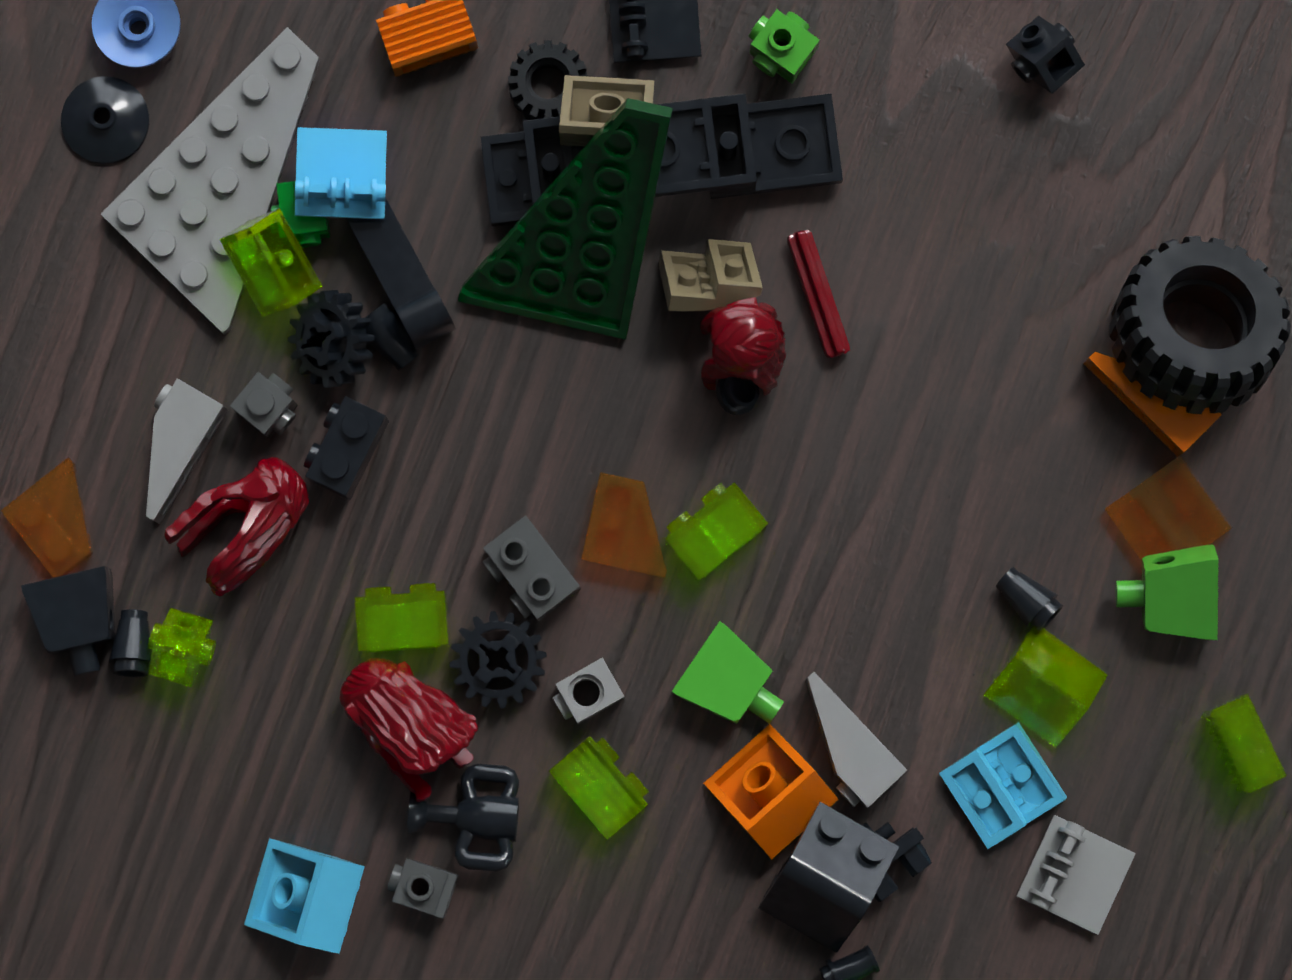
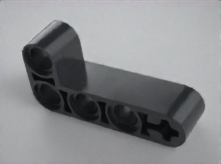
(403, 277)

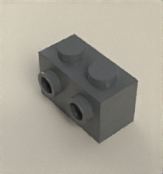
(530, 568)

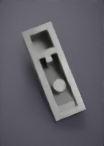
(180, 435)
(854, 751)

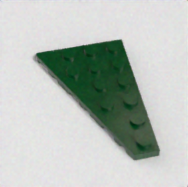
(586, 236)

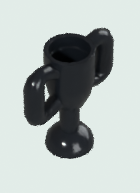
(476, 816)

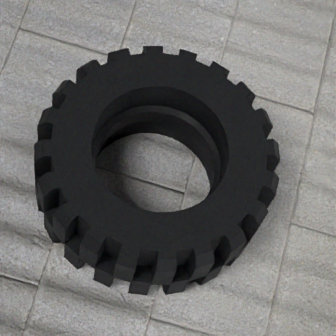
(1226, 284)

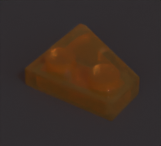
(53, 520)
(623, 528)

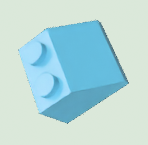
(304, 896)

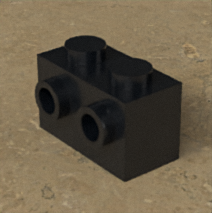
(346, 447)

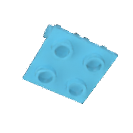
(340, 173)

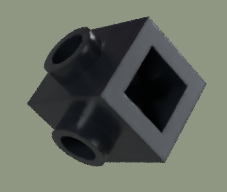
(1045, 54)

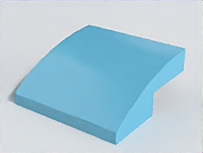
(1003, 785)

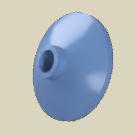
(114, 37)

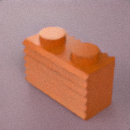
(425, 34)

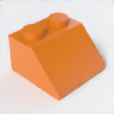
(770, 790)

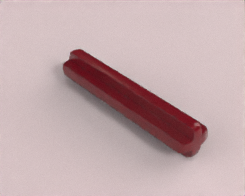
(818, 294)

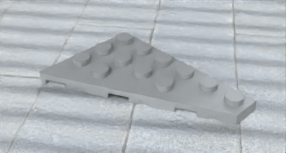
(218, 178)

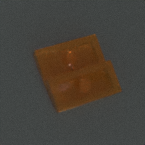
(1168, 512)

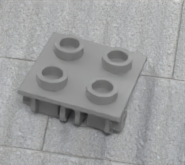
(1076, 874)

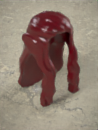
(745, 344)
(273, 503)
(407, 721)

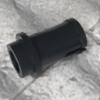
(851, 967)

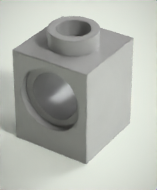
(599, 674)

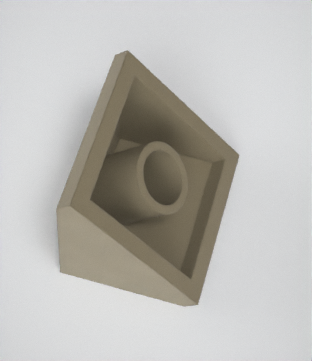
(591, 103)

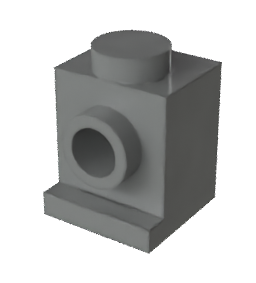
(440, 892)

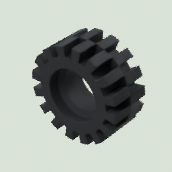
(528, 64)

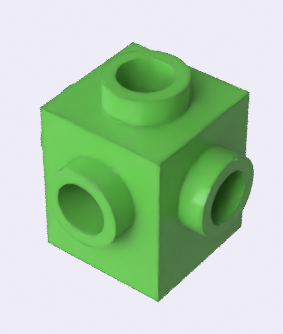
(784, 60)

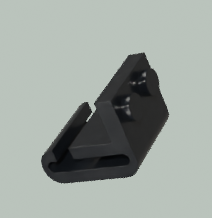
(829, 878)

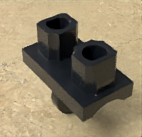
(910, 854)

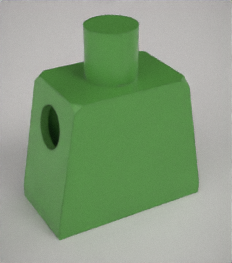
(1176, 592)
(728, 679)

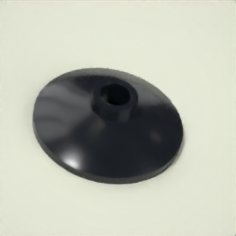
(117, 137)

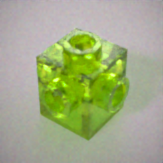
(180, 647)

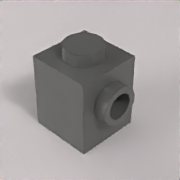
(266, 404)

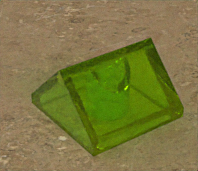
(1046, 685)

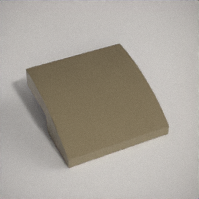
(709, 279)

